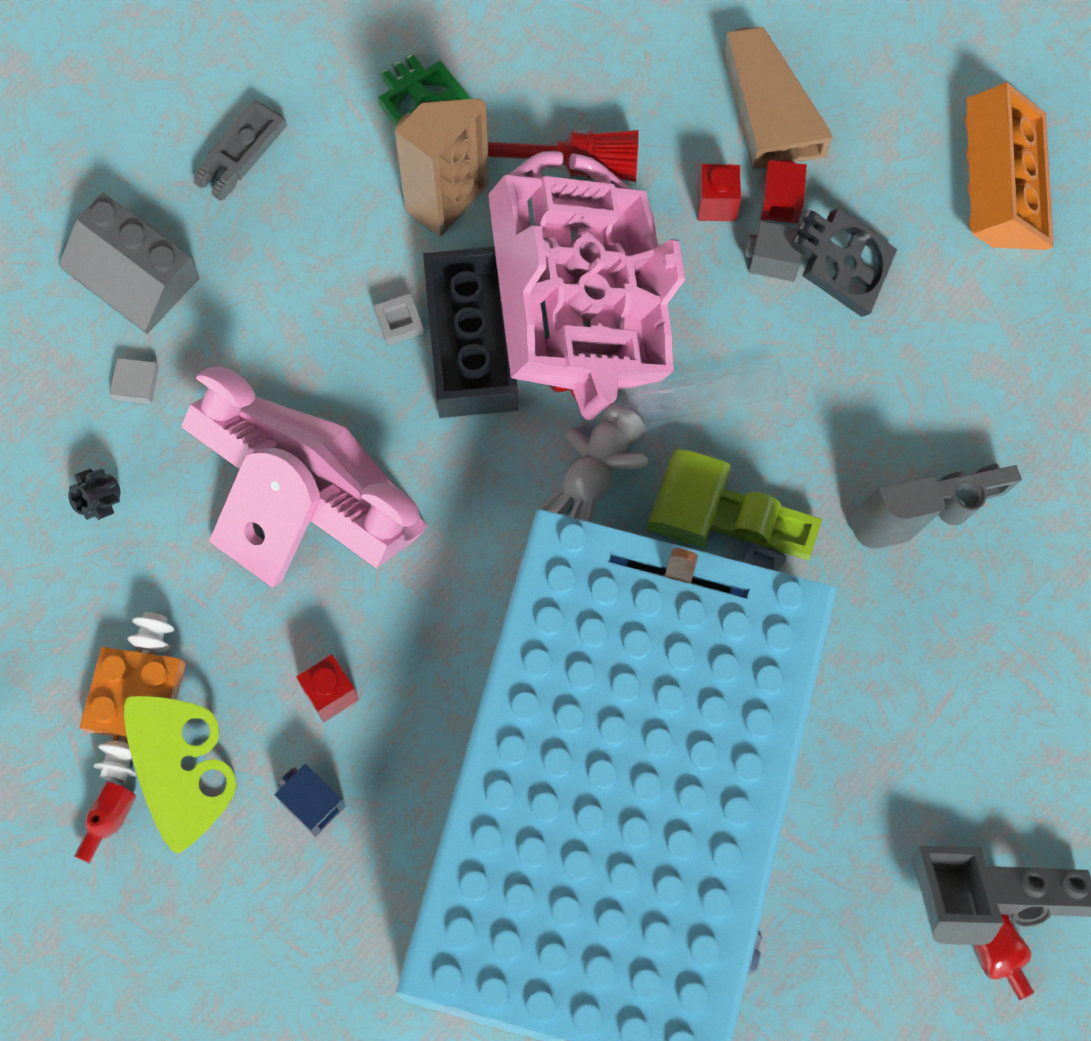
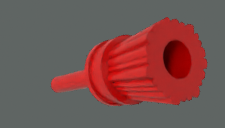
(612, 149)

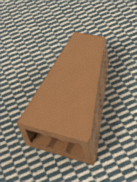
(771, 102)

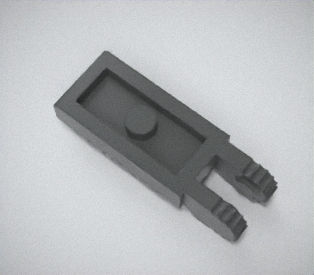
(240, 148)

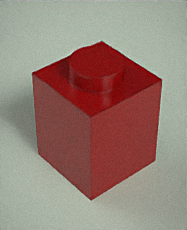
(783, 191)
(719, 192)
(327, 688)

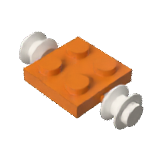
(124, 675)

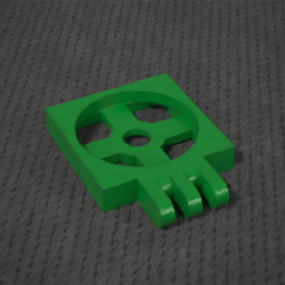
(413, 82)

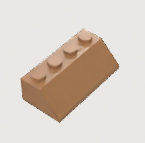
(443, 160)

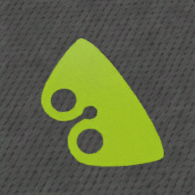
(157, 750)

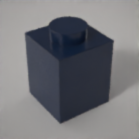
(308, 799)

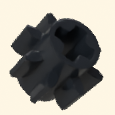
(94, 494)

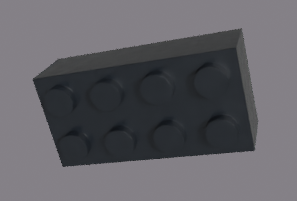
(468, 333)

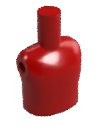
(104, 818)
(1006, 958)

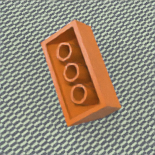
(1008, 170)

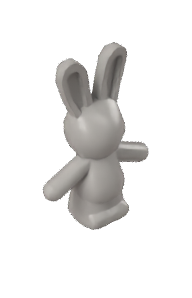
(589, 476)

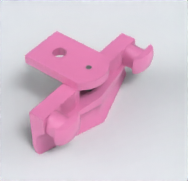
(294, 474)

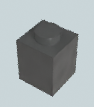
(773, 252)

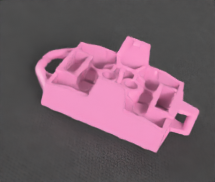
(606, 277)

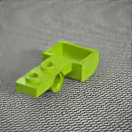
(696, 502)

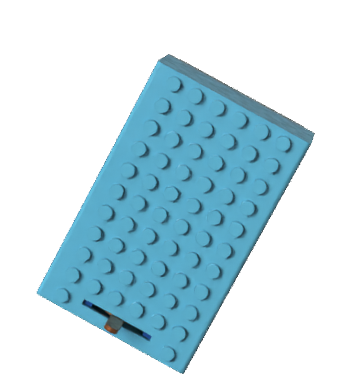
(620, 792)

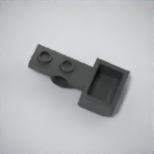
(903, 509)
(968, 897)

